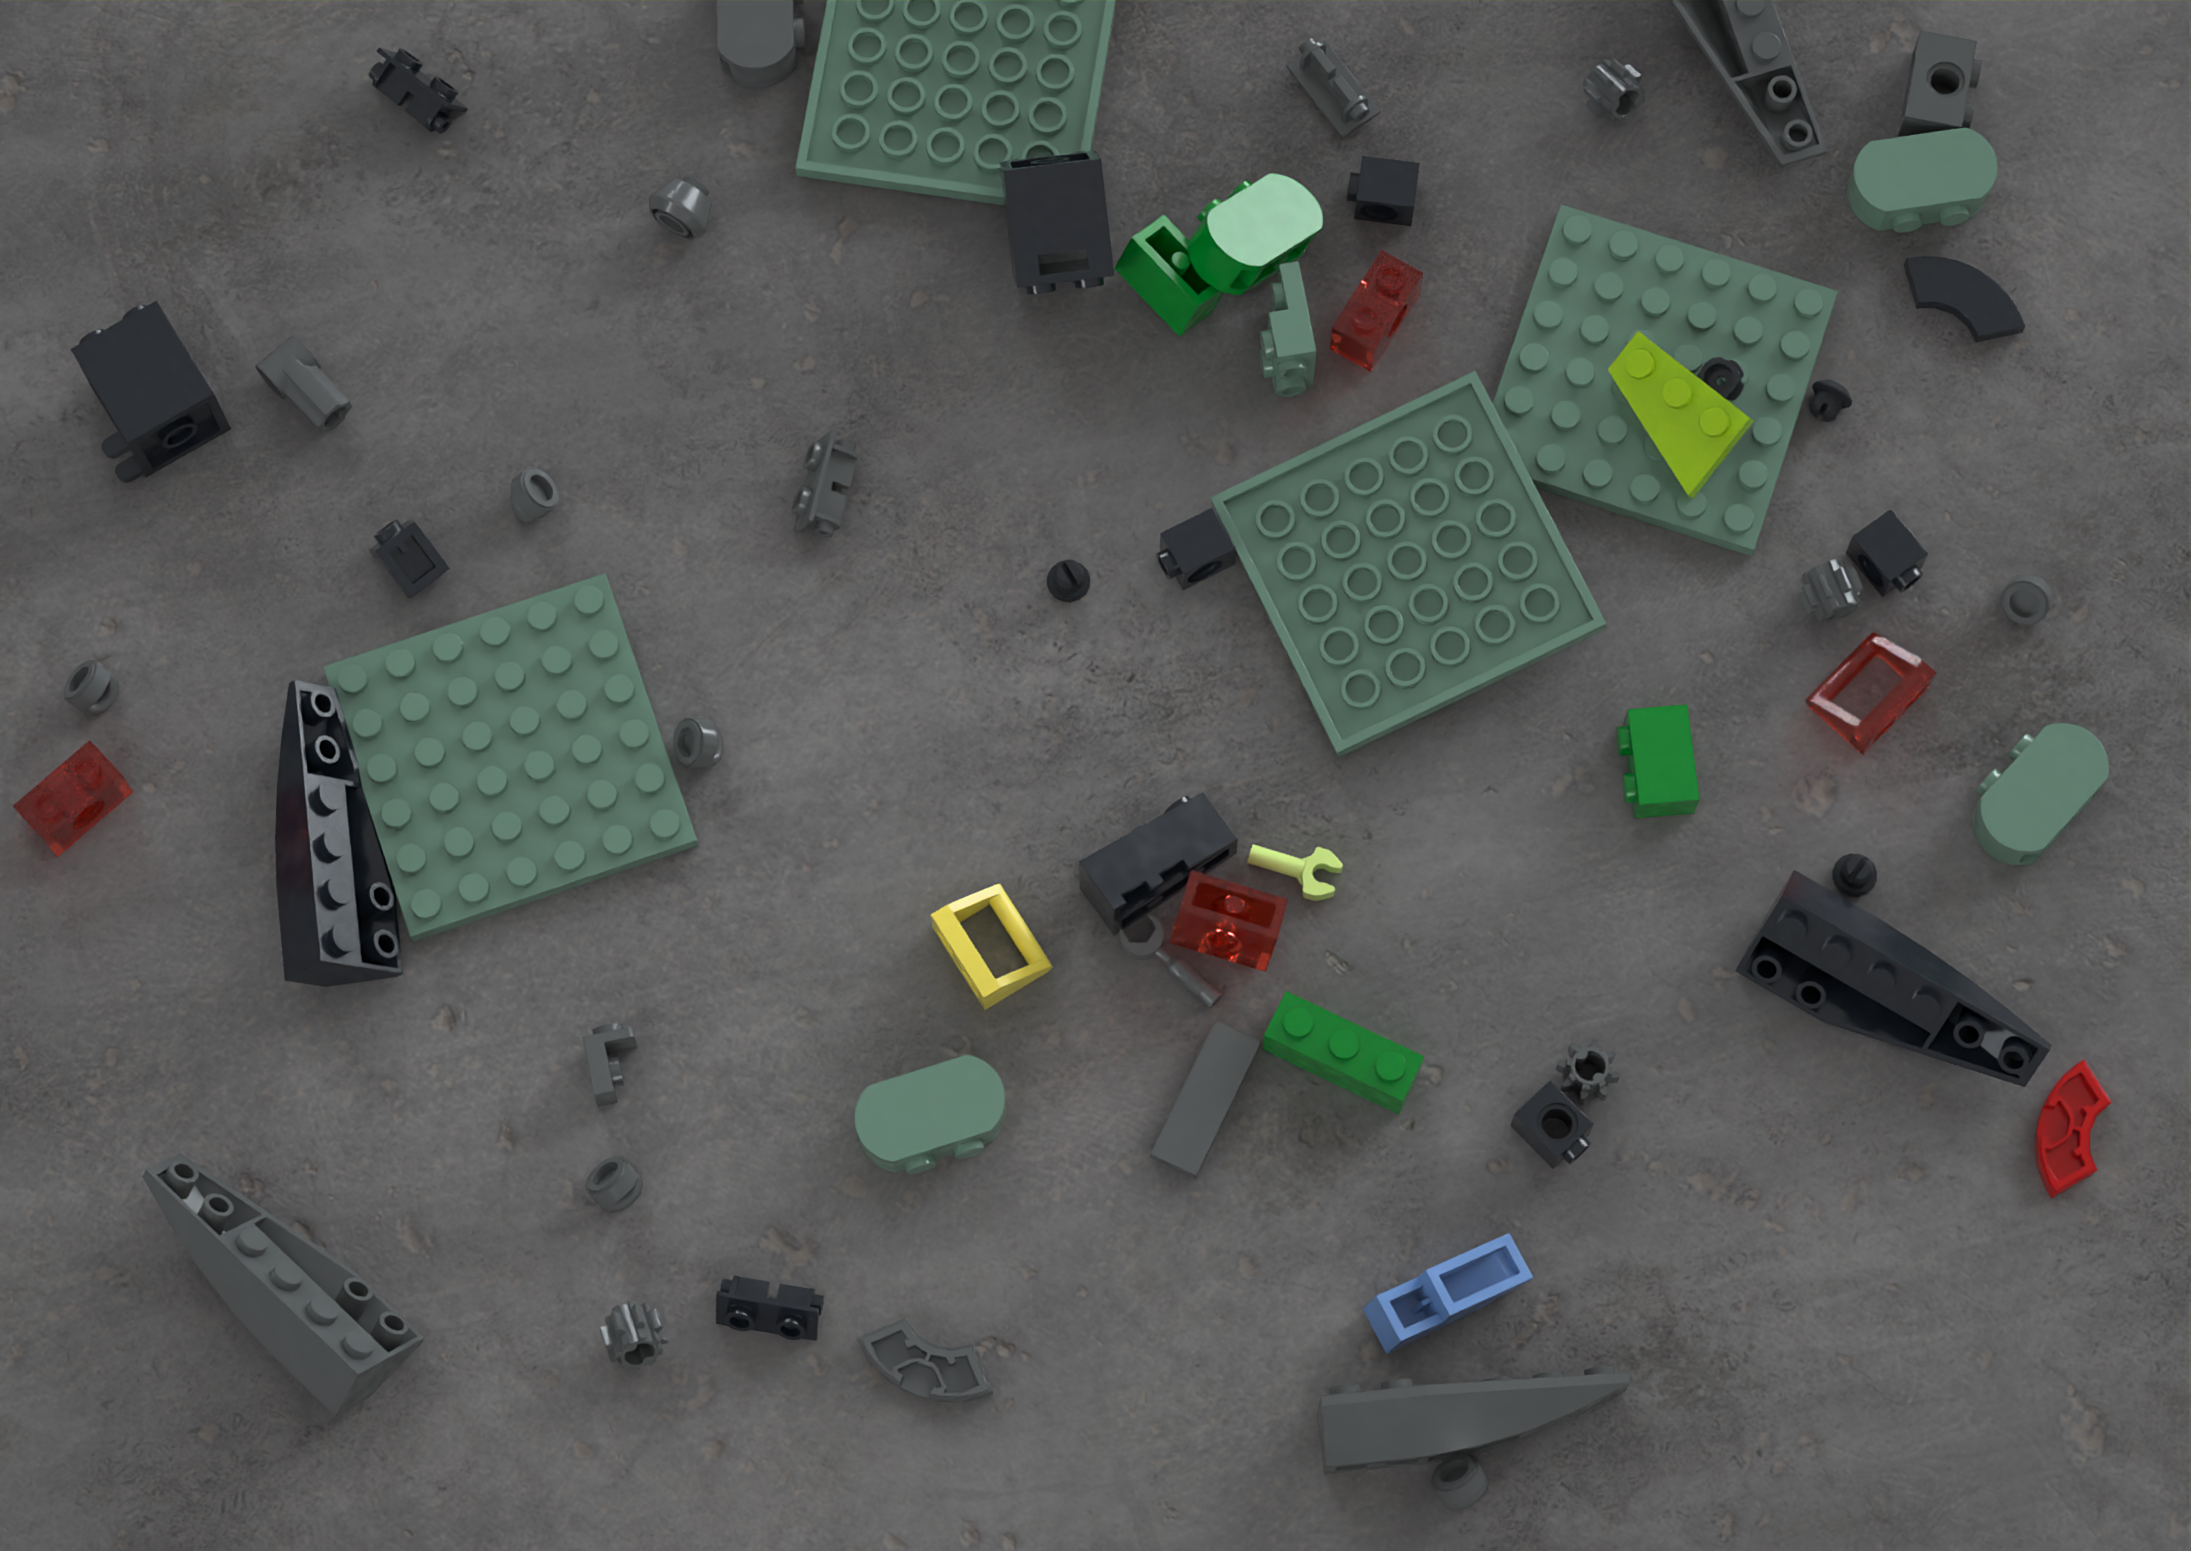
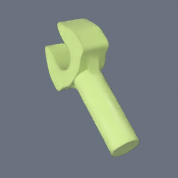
(1300, 868)

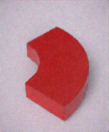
(2065, 1129)

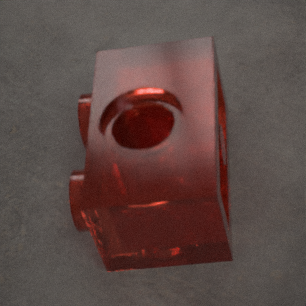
(1376, 310)
(73, 798)
(1228, 921)

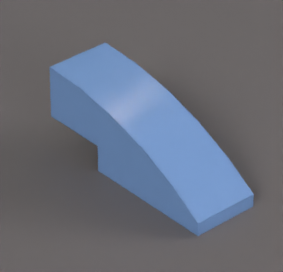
(1447, 1293)

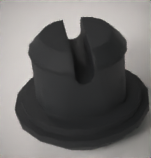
(1829, 398)
(1068, 581)
(1854, 875)

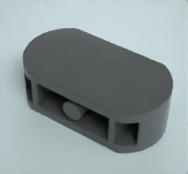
(758, 40)

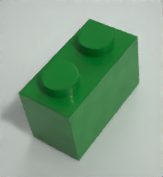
(1162, 274)
(1659, 761)

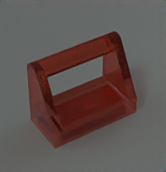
(1866, 732)

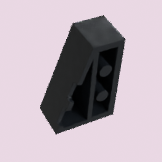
(1155, 861)

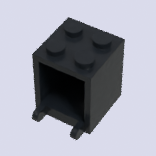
(1054, 209)
(149, 392)

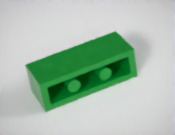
(1342, 1052)

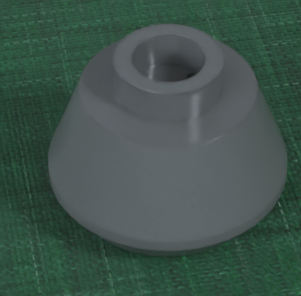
(682, 207)

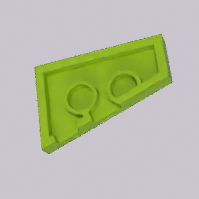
(1679, 411)

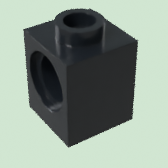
(1384, 190)
(1196, 549)
(1888, 554)
(1553, 1103)

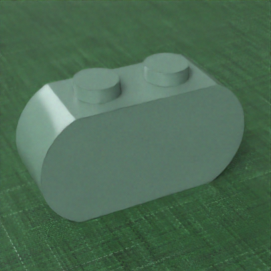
(1922, 179)
(2038, 792)
(931, 1115)

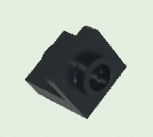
(408, 556)

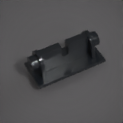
(432, 98)
(745, 1307)

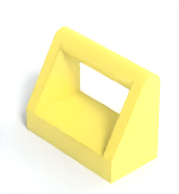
(967, 958)

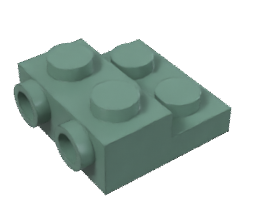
(1289, 342)

